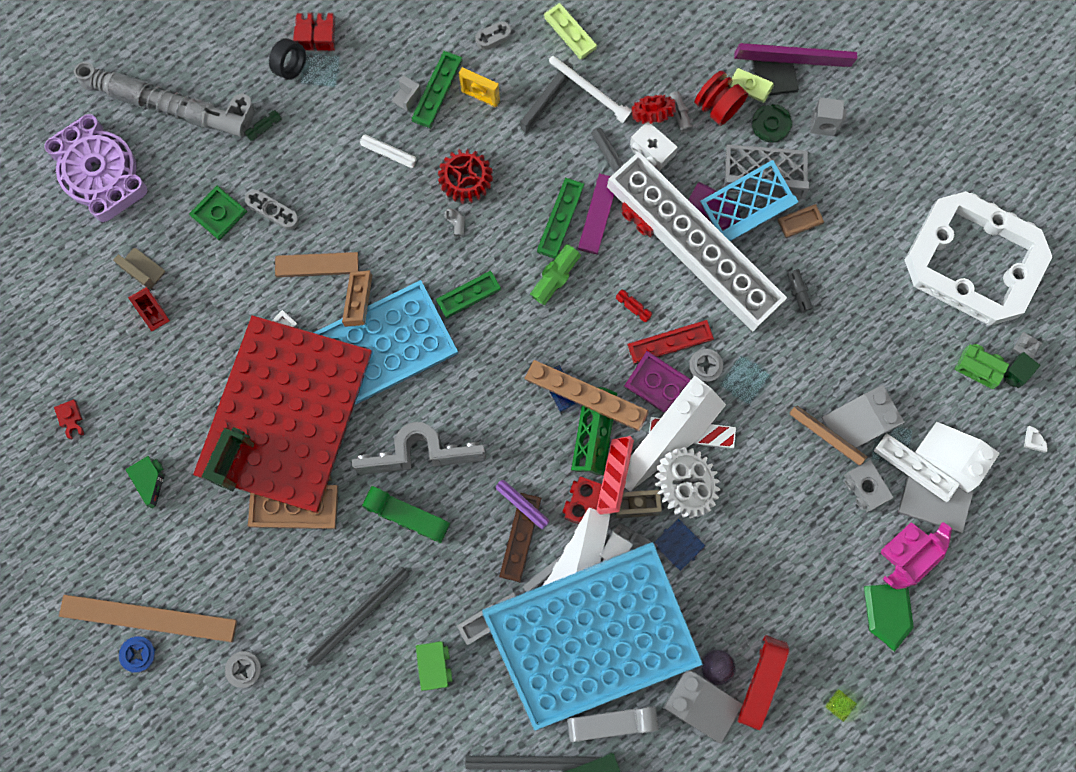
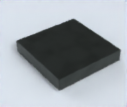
(779, 73)

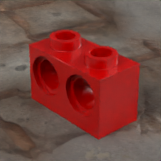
(581, 501)

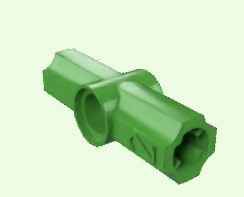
(555, 274)

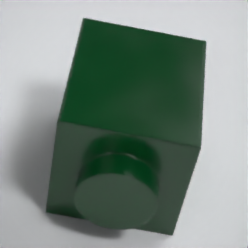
(1020, 370)

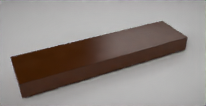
(519, 543)

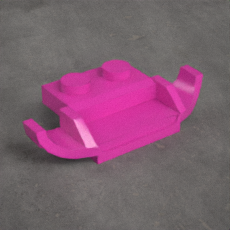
(915, 554)

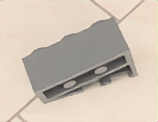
(623, 541)

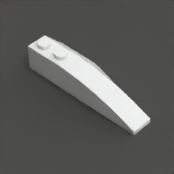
(677, 428)
(584, 547)

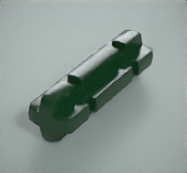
(263, 125)

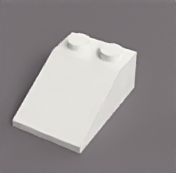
(957, 455)

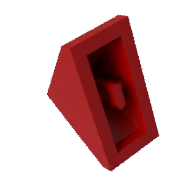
(149, 308)

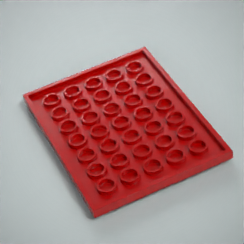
(295, 403)

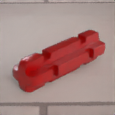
(633, 305)

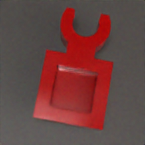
(68, 415)

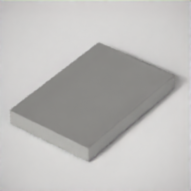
(926, 506)

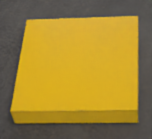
(479, 87)

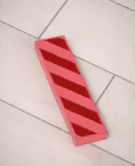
(615, 475)

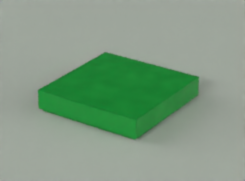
(218, 213)

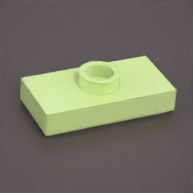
(756, 86)

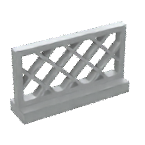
(798, 188)

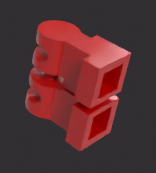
(322, 35)

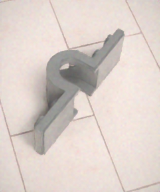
(403, 442)

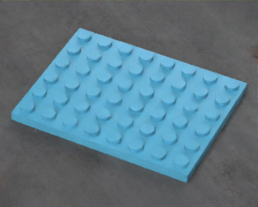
(592, 636)

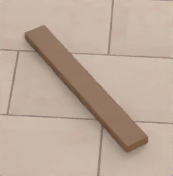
(148, 618)

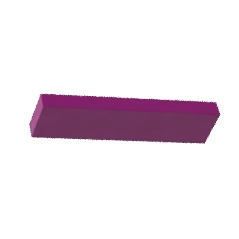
(597, 216)

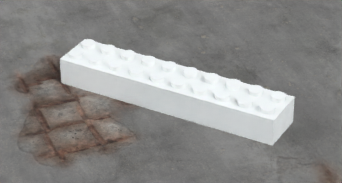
(696, 241)

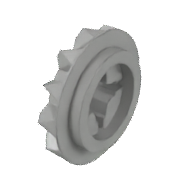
(713, 359)
(232, 667)

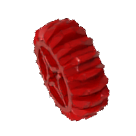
(451, 167)

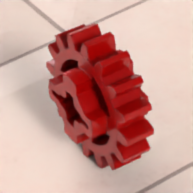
(653, 109)

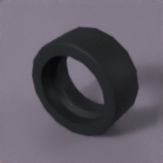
(278, 56)

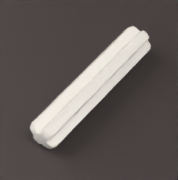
(388, 151)

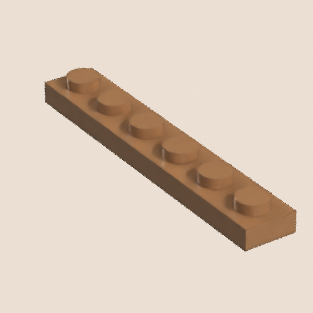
(587, 395)

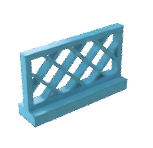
(759, 217)

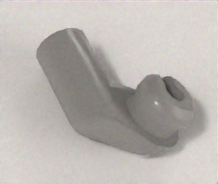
(457, 220)

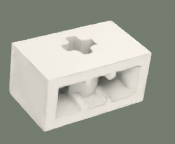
(648, 137)

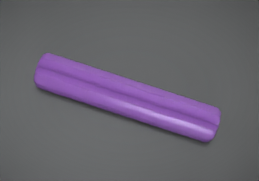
(522, 504)

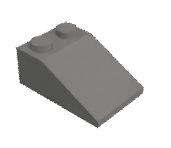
(865, 418)
(702, 705)

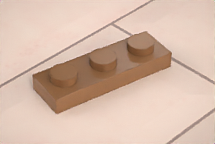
(357, 298)

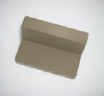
(140, 267)

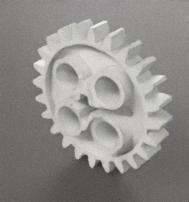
(687, 467)

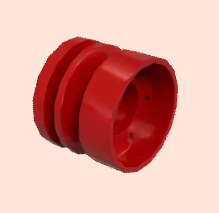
(718, 96)

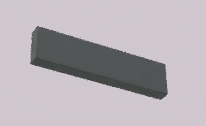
(544, 100)

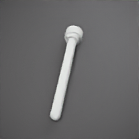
(620, 111)

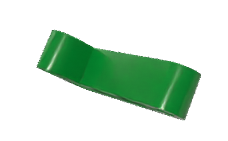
(405, 514)

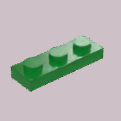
(468, 294)

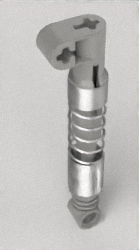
(192, 110)

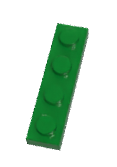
(437, 89)
(560, 218)

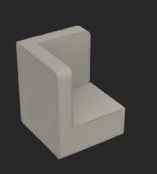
(408, 93)

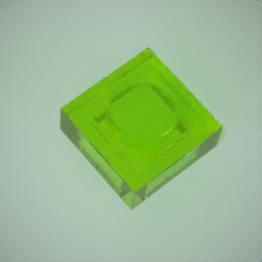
(840, 705)

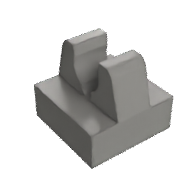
(1027, 344)

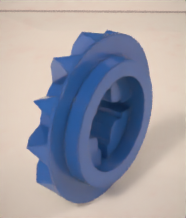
(126, 654)

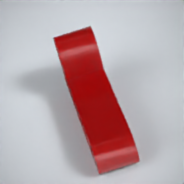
(764, 682)

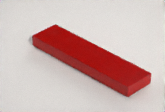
(671, 341)

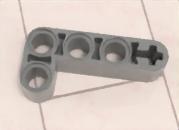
(613, 724)

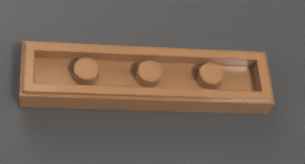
(316, 264)
(828, 435)

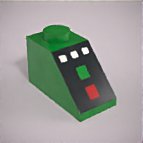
(147, 479)

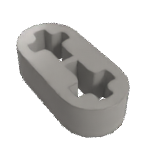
(493, 35)

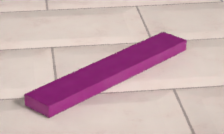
(795, 55)

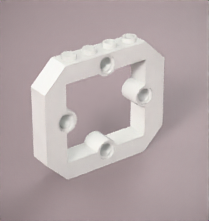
(1010, 227)

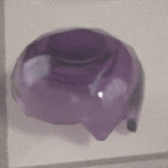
(718, 667)

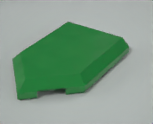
(889, 613)

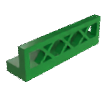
(598, 445)

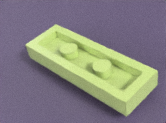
(570, 31)

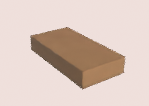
(800, 221)

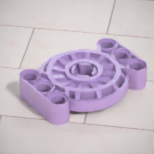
(113, 178)

